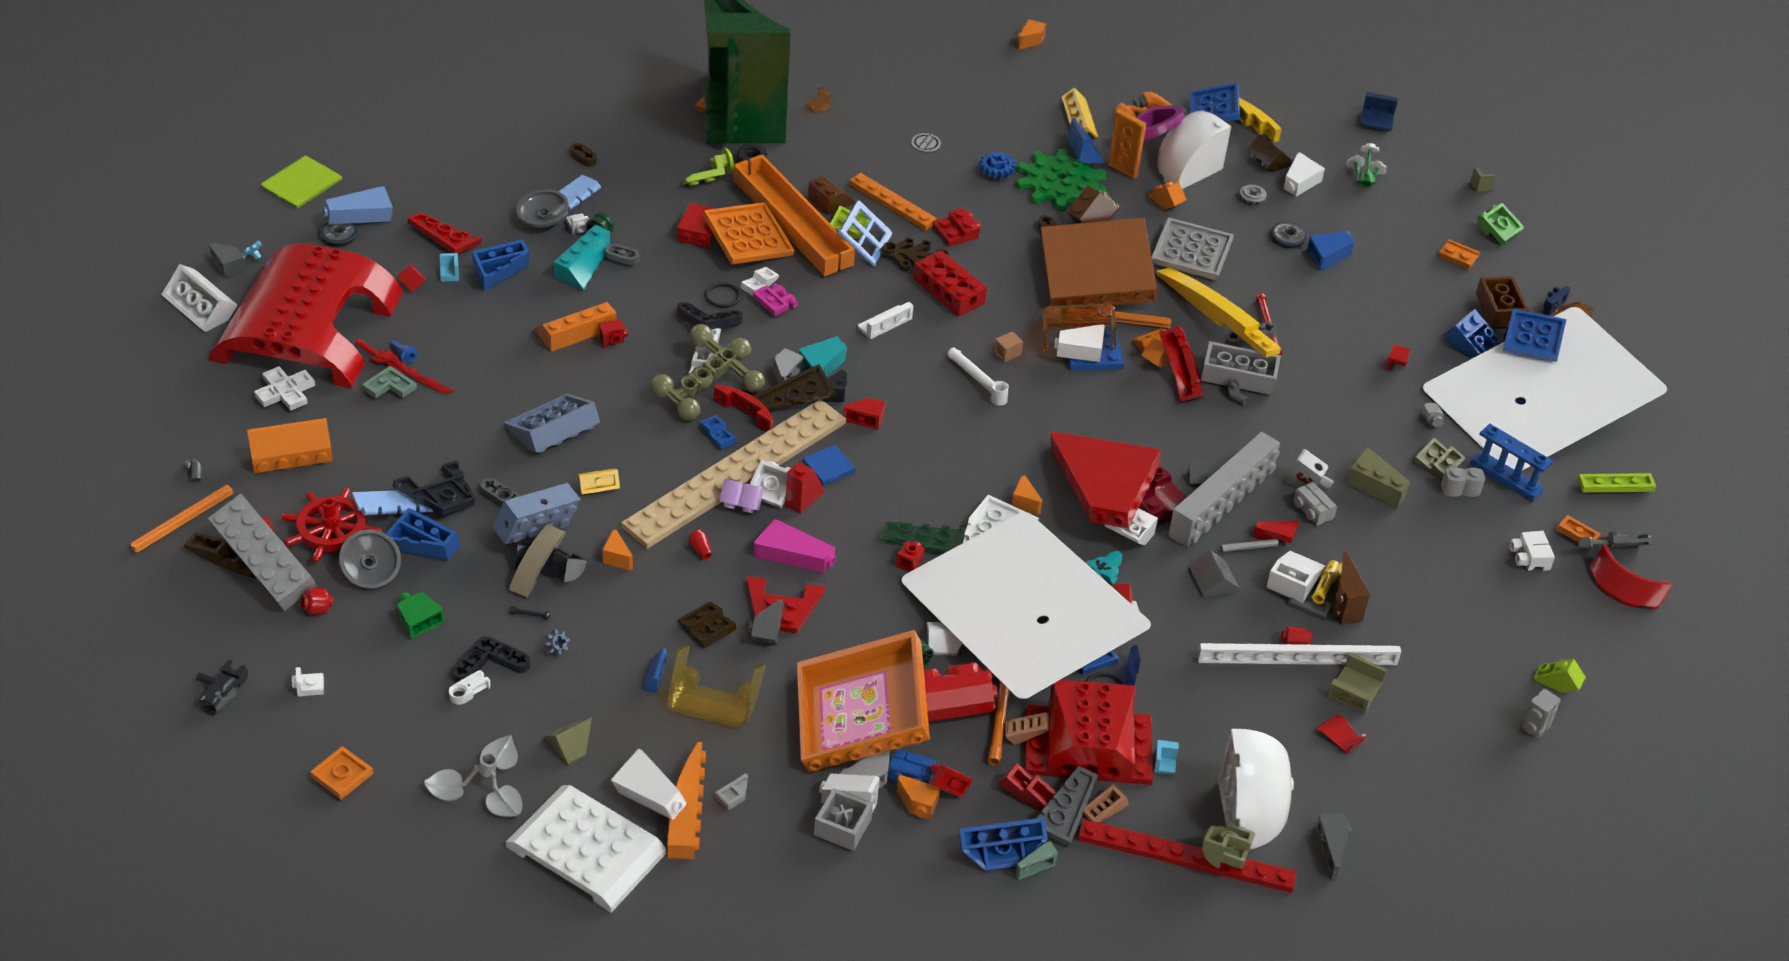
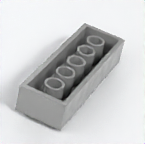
(262, 551)

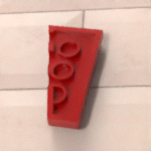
(443, 233)

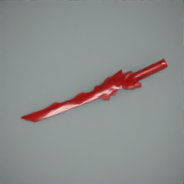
(392, 360)

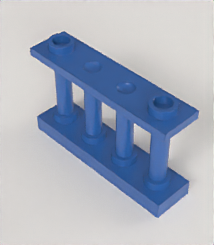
(1504, 474)

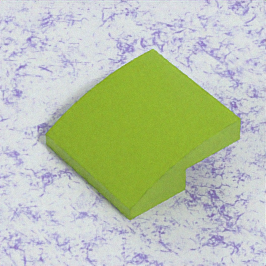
(841, 216)

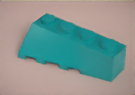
(582, 258)

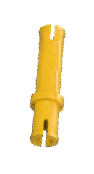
(1328, 577)

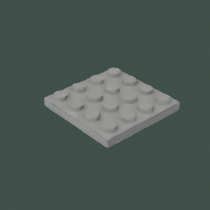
(1192, 248)

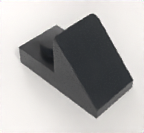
(838, 382)

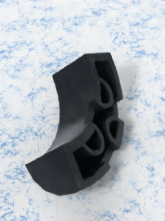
(557, 565)

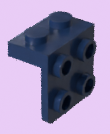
(1378, 111)

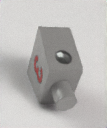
(1307, 470)

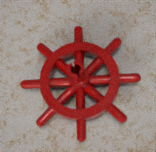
(331, 523)

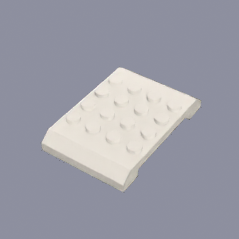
(588, 845)

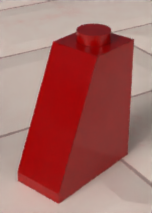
(802, 487)

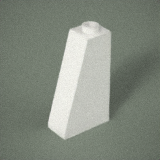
(647, 785)

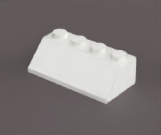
(198, 298)

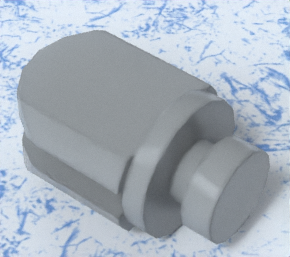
(1433, 414)

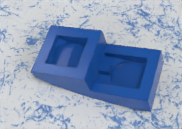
(717, 432)

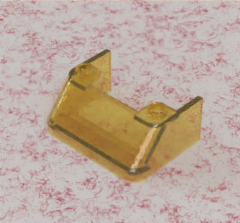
(707, 703)

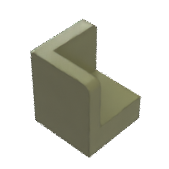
(1482, 182)

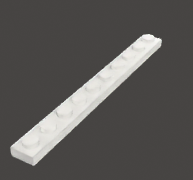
(1295, 654)

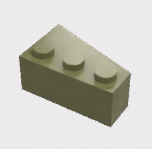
(1378, 479)

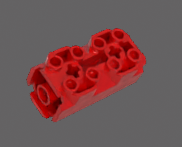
(959, 692)

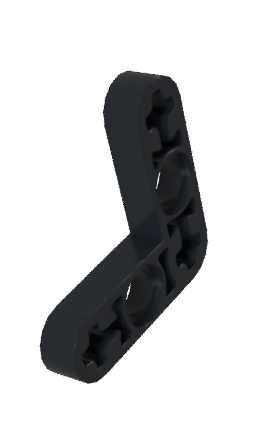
(713, 321)
(486, 654)

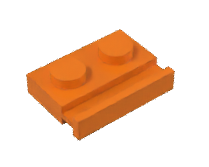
(1458, 254)

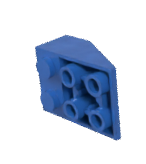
(1472, 335)

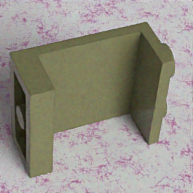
(1357, 683)

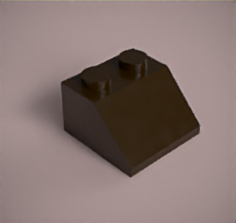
(1267, 152)

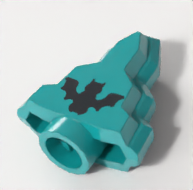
(1107, 566)

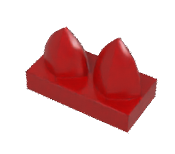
(950, 779)

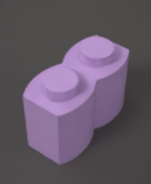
(742, 495)

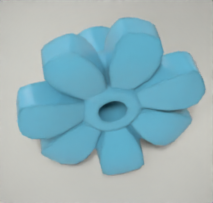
(253, 250)

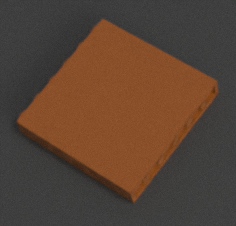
(1099, 263)

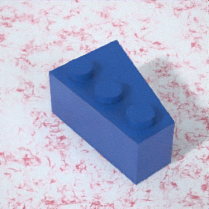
(499, 262)
(423, 536)

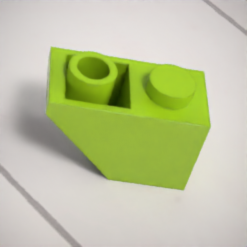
(1560, 675)

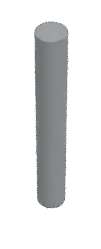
(1249, 545)

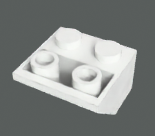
(1141, 528)

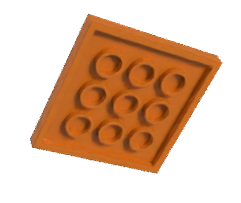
(748, 233)

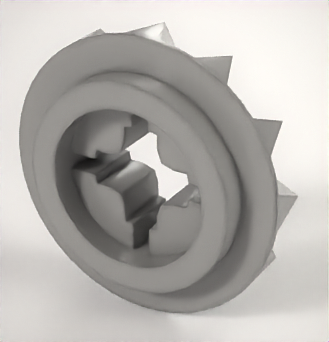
(1253, 194)

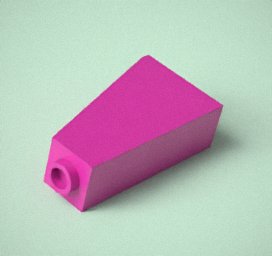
(793, 547)

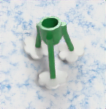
(1366, 178)

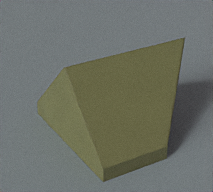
(571, 740)

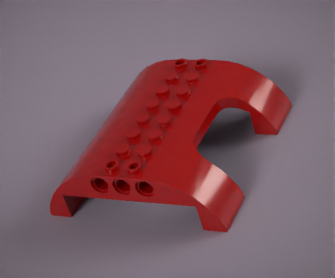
(295, 305)

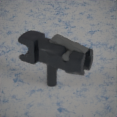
(221, 688)

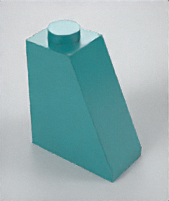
(827, 353)

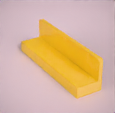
(1077, 107)

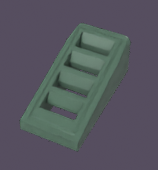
(1037, 861)

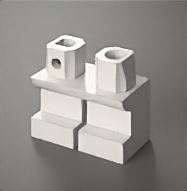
(1533, 550)

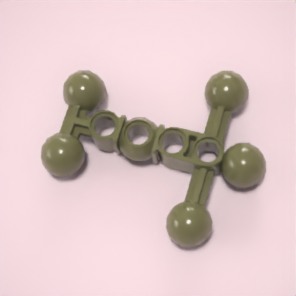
(702, 376)

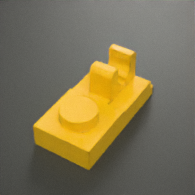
(599, 481)

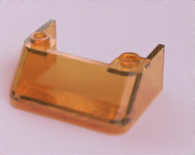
(1078, 317)

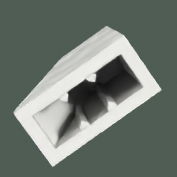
(1303, 175)
(1081, 343)
(857, 785)

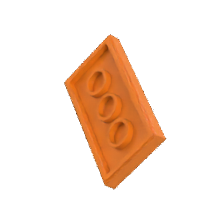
(1126, 143)

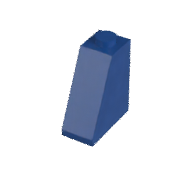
(1330, 248)

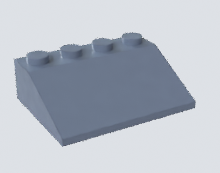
(553, 422)

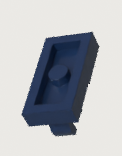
(1555, 299)

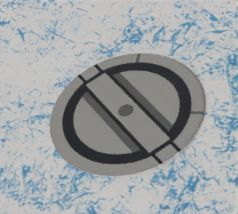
(926, 142)

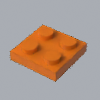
(341, 772)

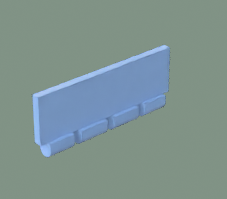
(580, 190)
(386, 502)

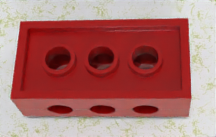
(950, 283)

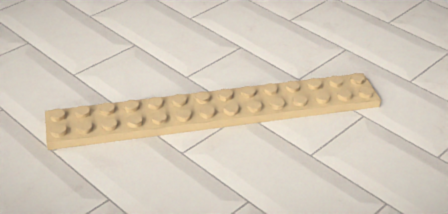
(705, 489)

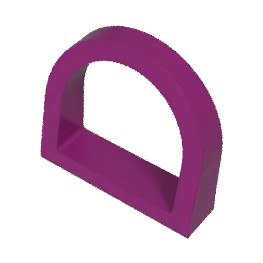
(1166, 116)

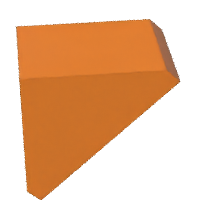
(1026, 497)
(617, 553)

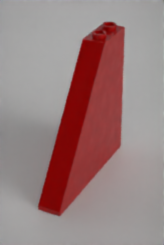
(1106, 475)

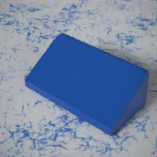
(655, 671)

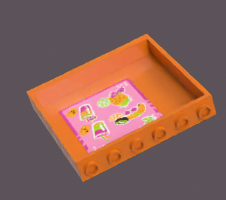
(862, 701)

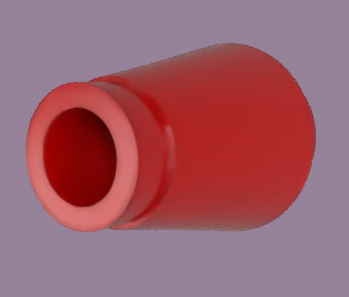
(699, 542)

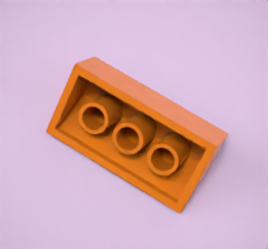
(575, 327)
(290, 445)

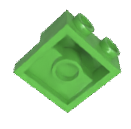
(1499, 223)

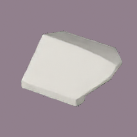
(942, 639)

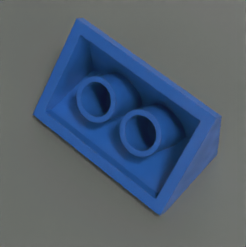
(1083, 144)

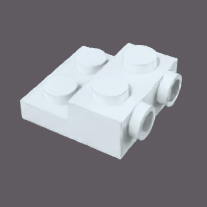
(773, 480)

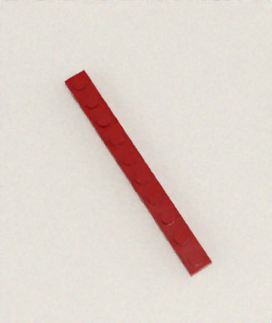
(1184, 855)

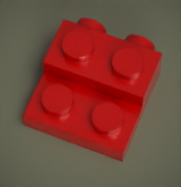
(957, 227)

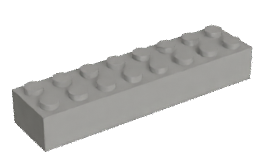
(1224, 489)

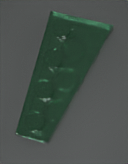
(931, 538)

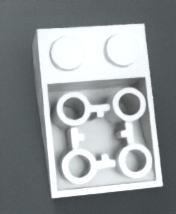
(1294, 576)

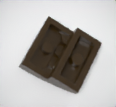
(707, 624)

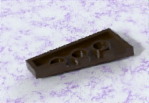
(799, 389)

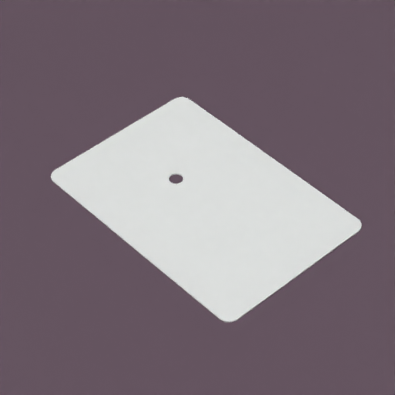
(1564, 399)
(1005, 581)

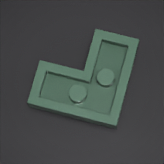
(389, 379)

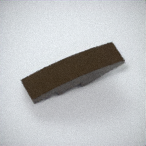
(218, 552)

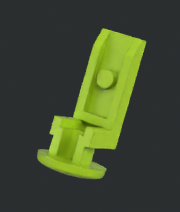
(718, 164)

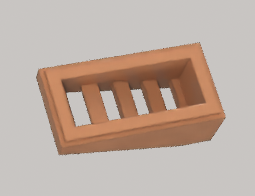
(1020, 729)
(1110, 793)

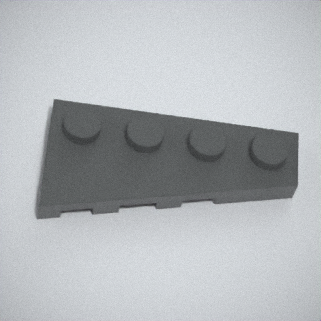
(1068, 805)

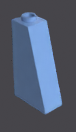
(359, 207)

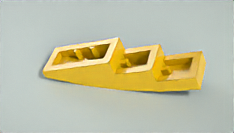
(1258, 120)

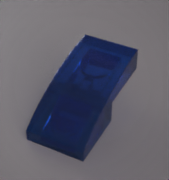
(1132, 666)

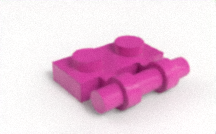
(775, 299)

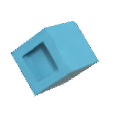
(449, 267)
(1165, 757)

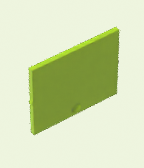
(301, 181)

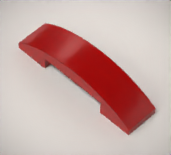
(731, 396)

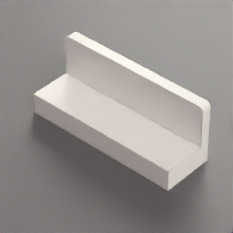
(886, 320)

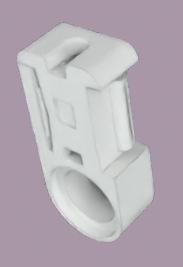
(470, 686)

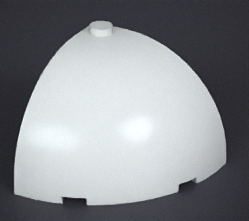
(1194, 149)
(1256, 784)

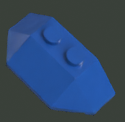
(1003, 843)

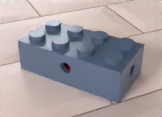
(530, 513)

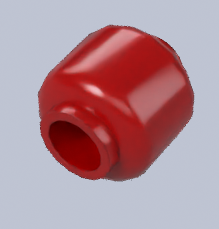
(316, 601)

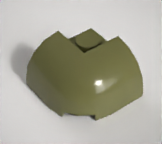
(1227, 845)

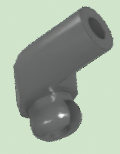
(195, 466)

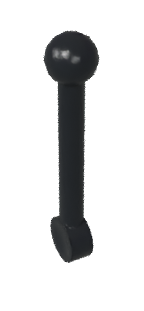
(513, 610)

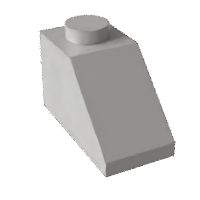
(787, 364)

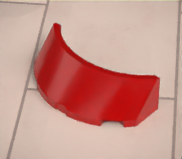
(1182, 364)
(1624, 585)

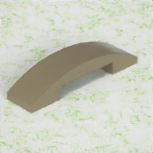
(534, 560)

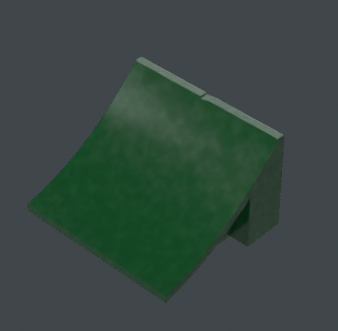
(746, 75)

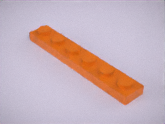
(892, 201)

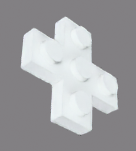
(284, 388)

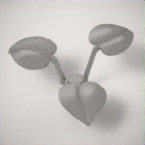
(498, 754)

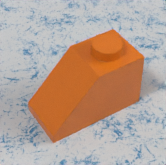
(918, 796)

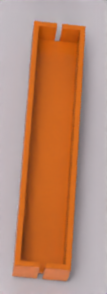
(795, 215)

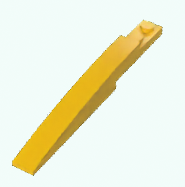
(1220, 310)

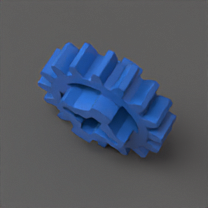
(997, 165)

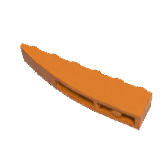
(683, 829)

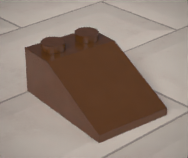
(1350, 593)

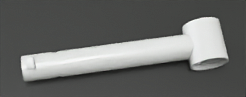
(998, 389)

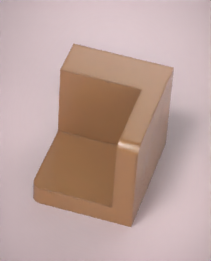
(1008, 346)

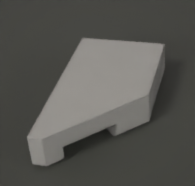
(733, 793)

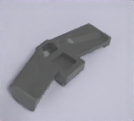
(1614, 539)

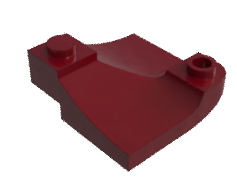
(1162, 496)

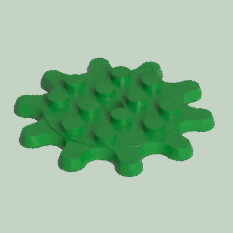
(1044, 179)

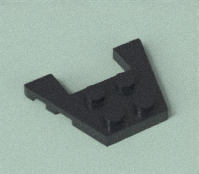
(440, 496)

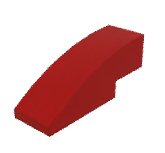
(1028, 789)

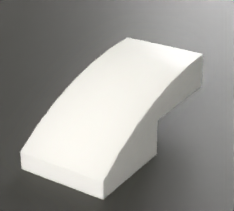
(760, 279)

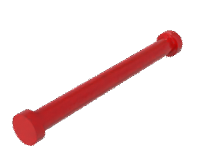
(1261, 298)

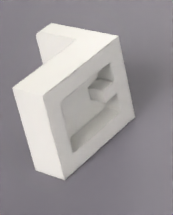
(577, 223)
(308, 683)

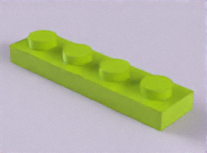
(1617, 482)

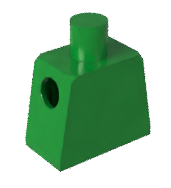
(419, 613)

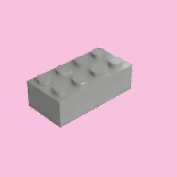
(1240, 364)

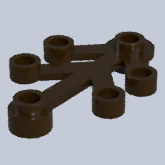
(912, 252)

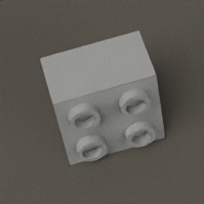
(843, 819)

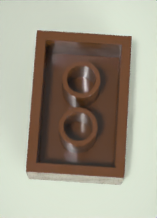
(1499, 298)

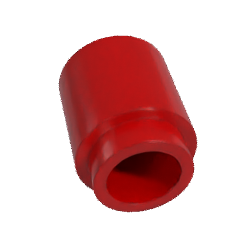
(1296, 636)

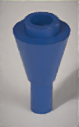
(406, 353)

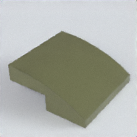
(1437, 458)

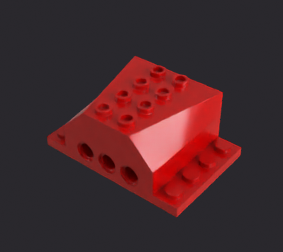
(1092, 729)

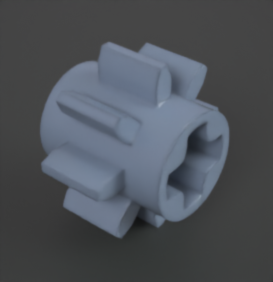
(561, 645)

